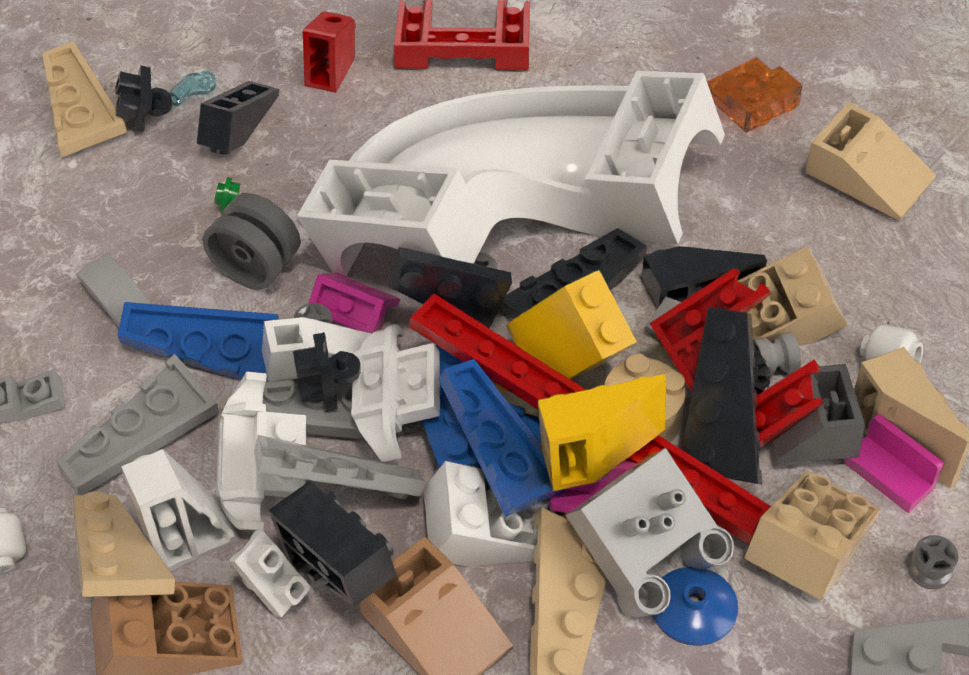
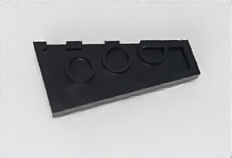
(610, 254)
(723, 400)

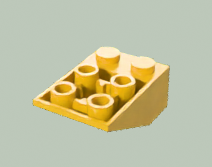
(599, 428)

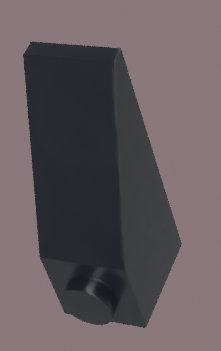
(233, 116)
(686, 270)

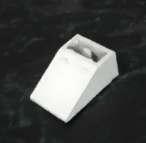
(469, 522)

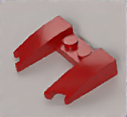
(418, 40)
(681, 335)

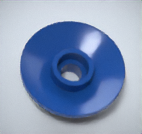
(699, 621)

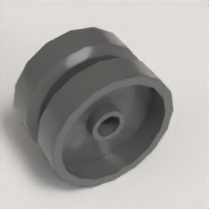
(251, 241)

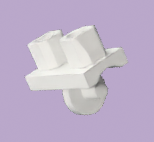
(269, 574)

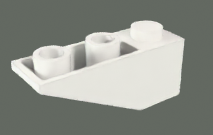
(291, 334)

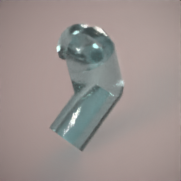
(193, 85)

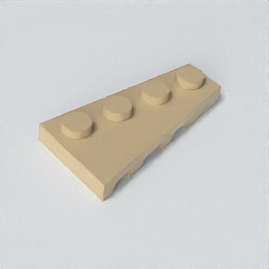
(78, 101)
(114, 551)
(564, 597)

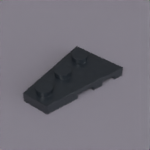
(465, 285)

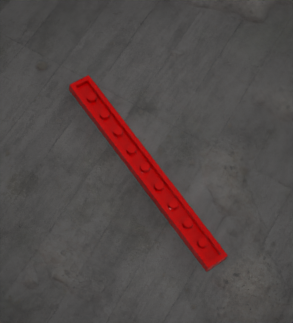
(534, 380)

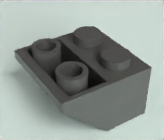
(830, 430)

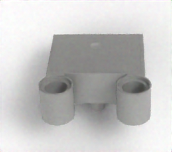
(643, 521)

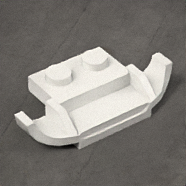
(393, 389)
(238, 480)

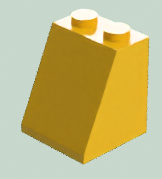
(574, 328)

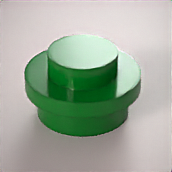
(226, 192)

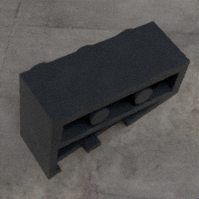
(332, 543)

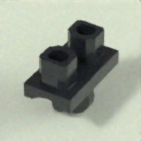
(138, 98)
(319, 372)

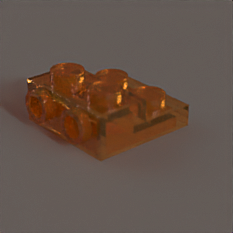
(755, 93)

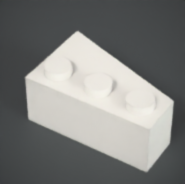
(176, 510)

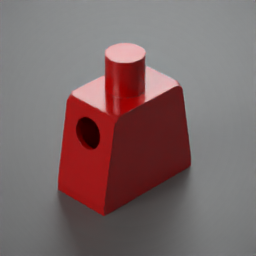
(325, 39)

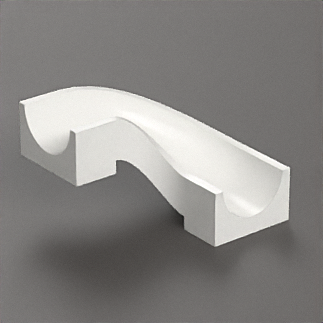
(537, 153)

